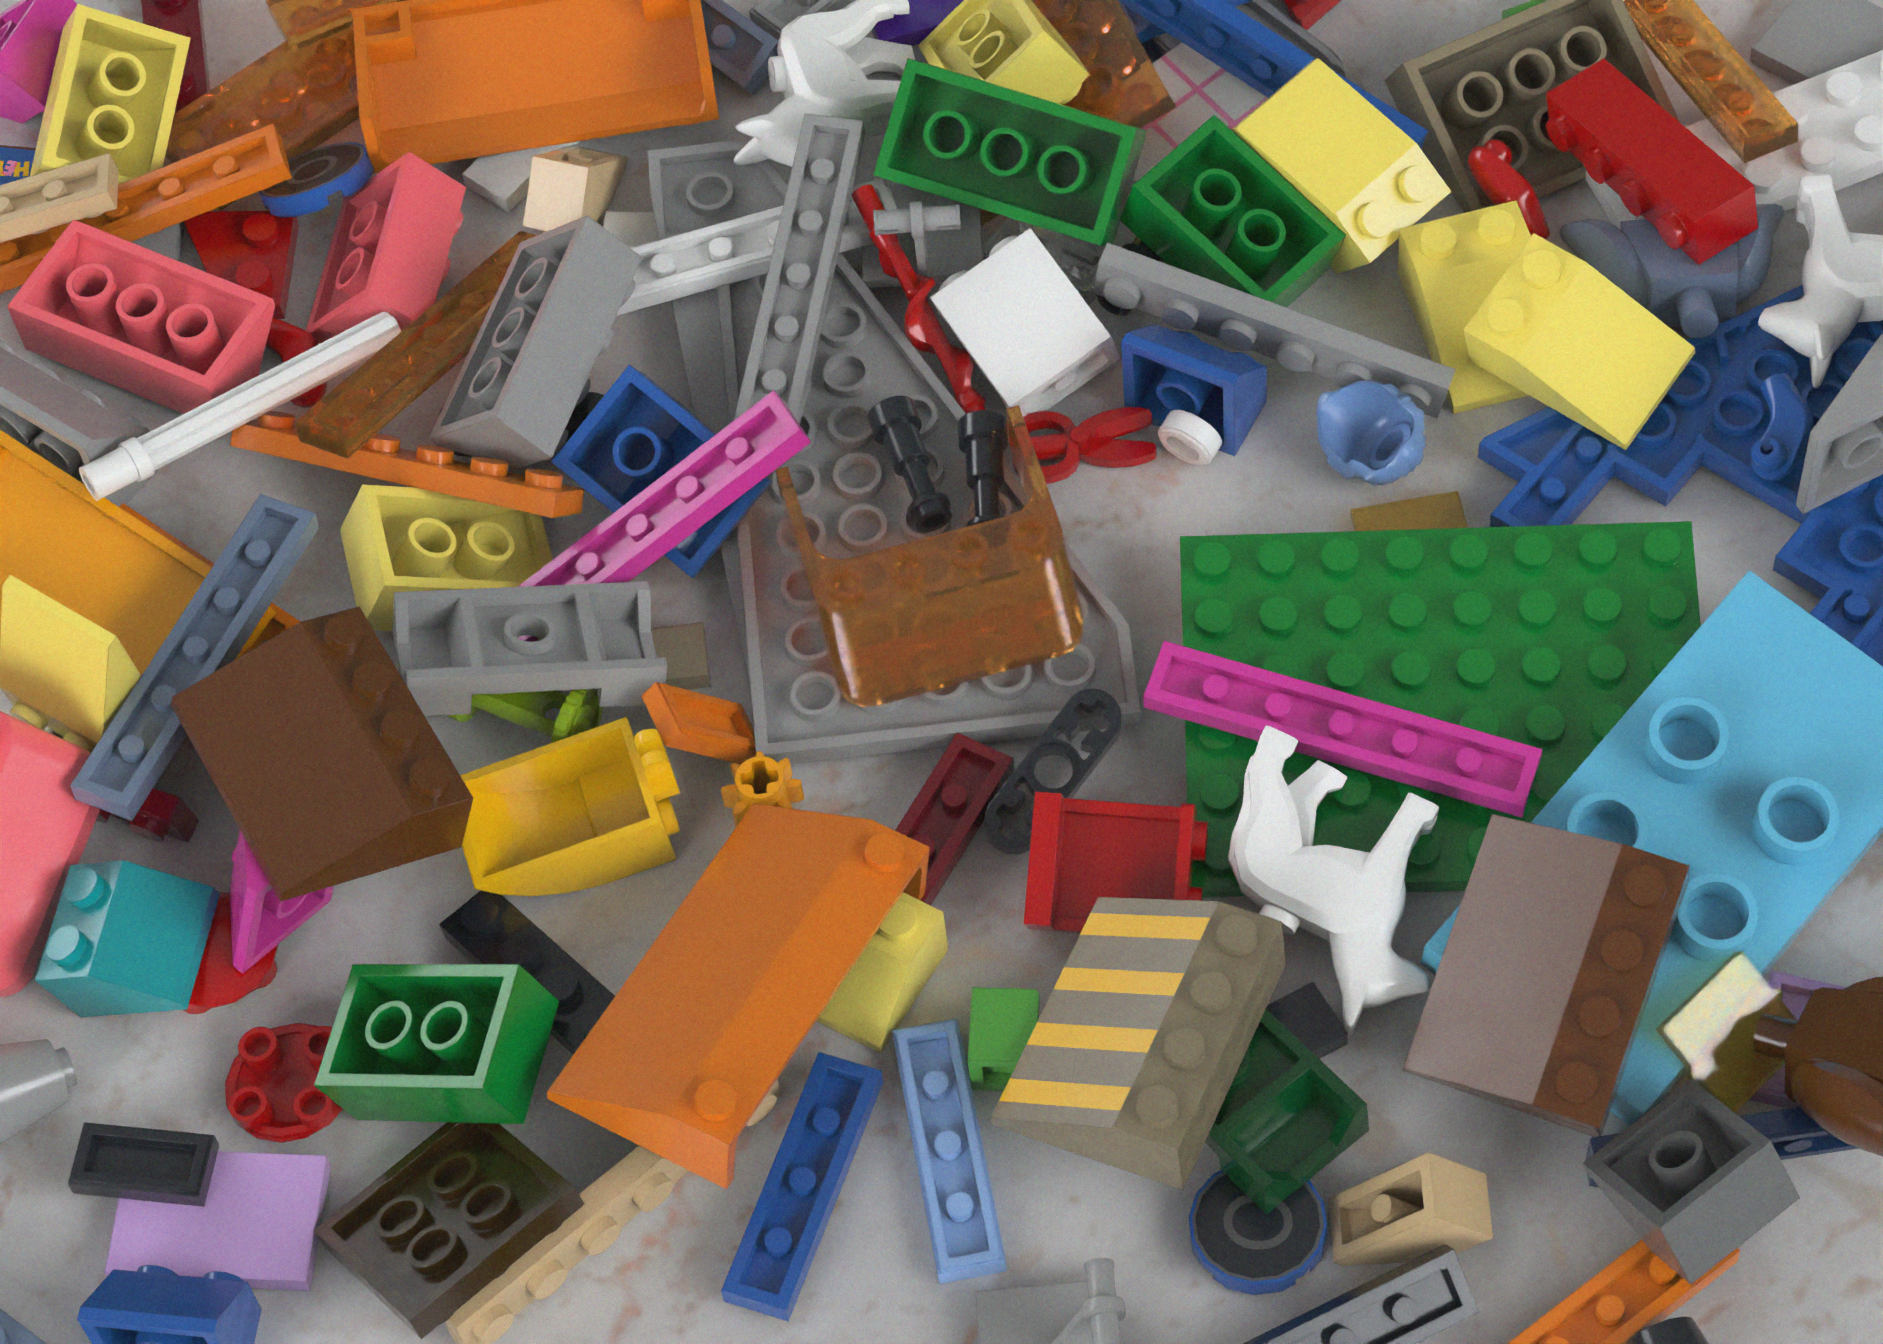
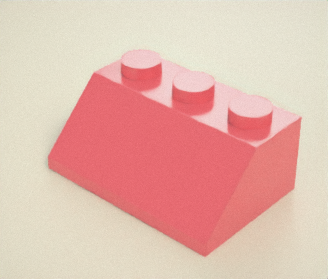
(388, 248)

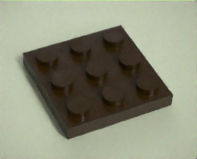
(448, 1221)

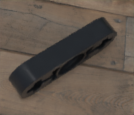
(1069, 723)

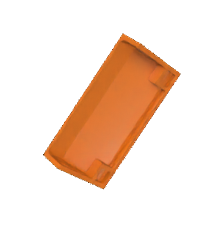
(525, 74)
(738, 982)

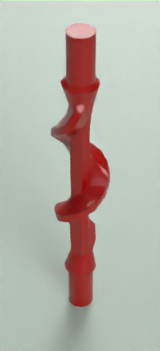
(920, 321)

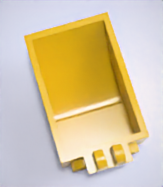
(572, 813)

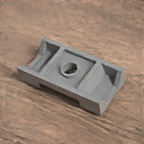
(469, 645)

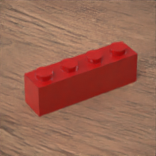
(1651, 162)

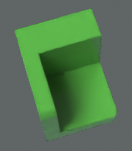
(998, 1033)

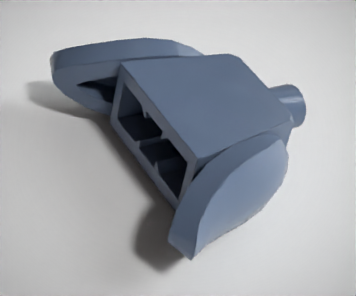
(1668, 279)

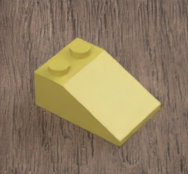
(1006, 46)
(1344, 161)
(1447, 275)
(1576, 342)
(434, 542)
(60, 666)

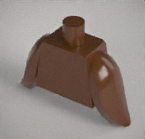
(1834, 1060)

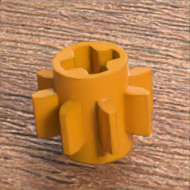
(761, 776)

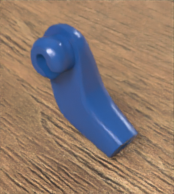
(1787, 432)

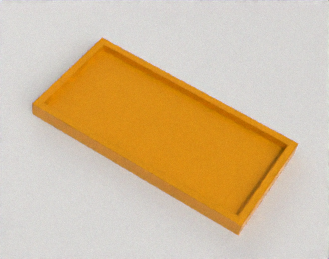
(93, 555)

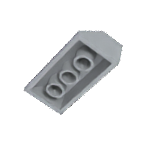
(538, 345)
(60, 422)

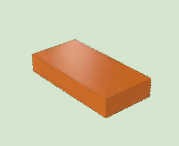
(701, 723)

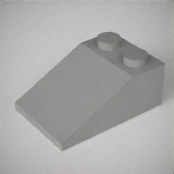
(1848, 438)

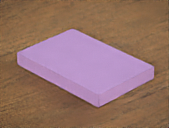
(251, 1226)

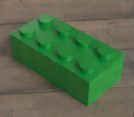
(1010, 153)

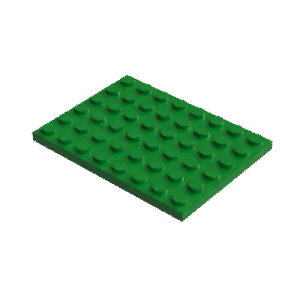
(1477, 627)

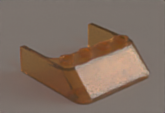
(944, 602)

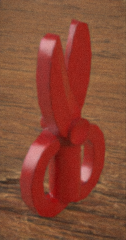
(1090, 441)

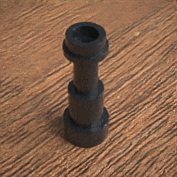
(897, 427)
(983, 440)

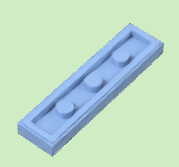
(949, 1151)

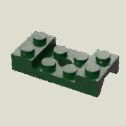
(1283, 1117)

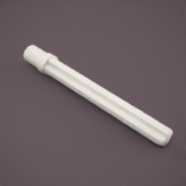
(141, 456)

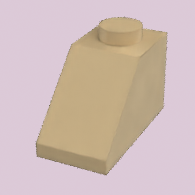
(571, 186)
(1410, 1213)

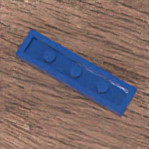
(802, 1187)

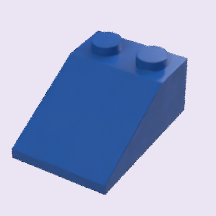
(632, 442)

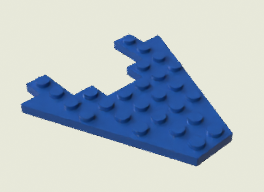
(1713, 422)

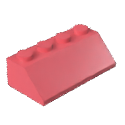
(141, 319)

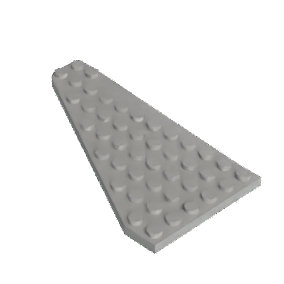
(851, 503)

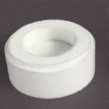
(1189, 438)

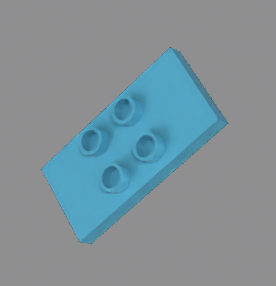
(1752, 770)

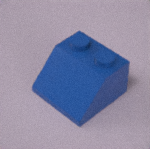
(1180, 372)
(170, 1309)

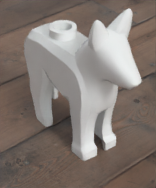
(824, 73)
(1838, 279)
(1328, 889)

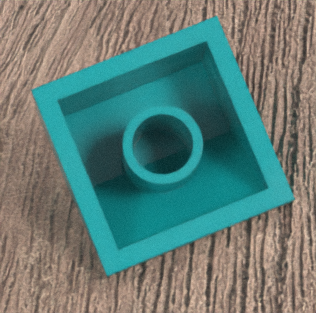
(126, 939)

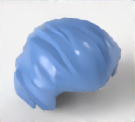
(1371, 431)

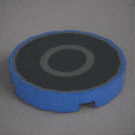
(318, 176)
(1255, 1249)

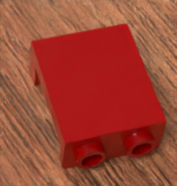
(1107, 851)

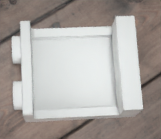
(1025, 324)

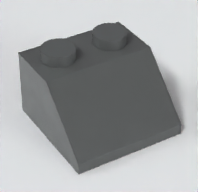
(1693, 1180)

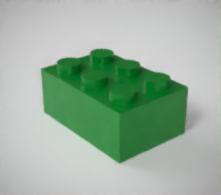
(1231, 218)
(437, 1043)

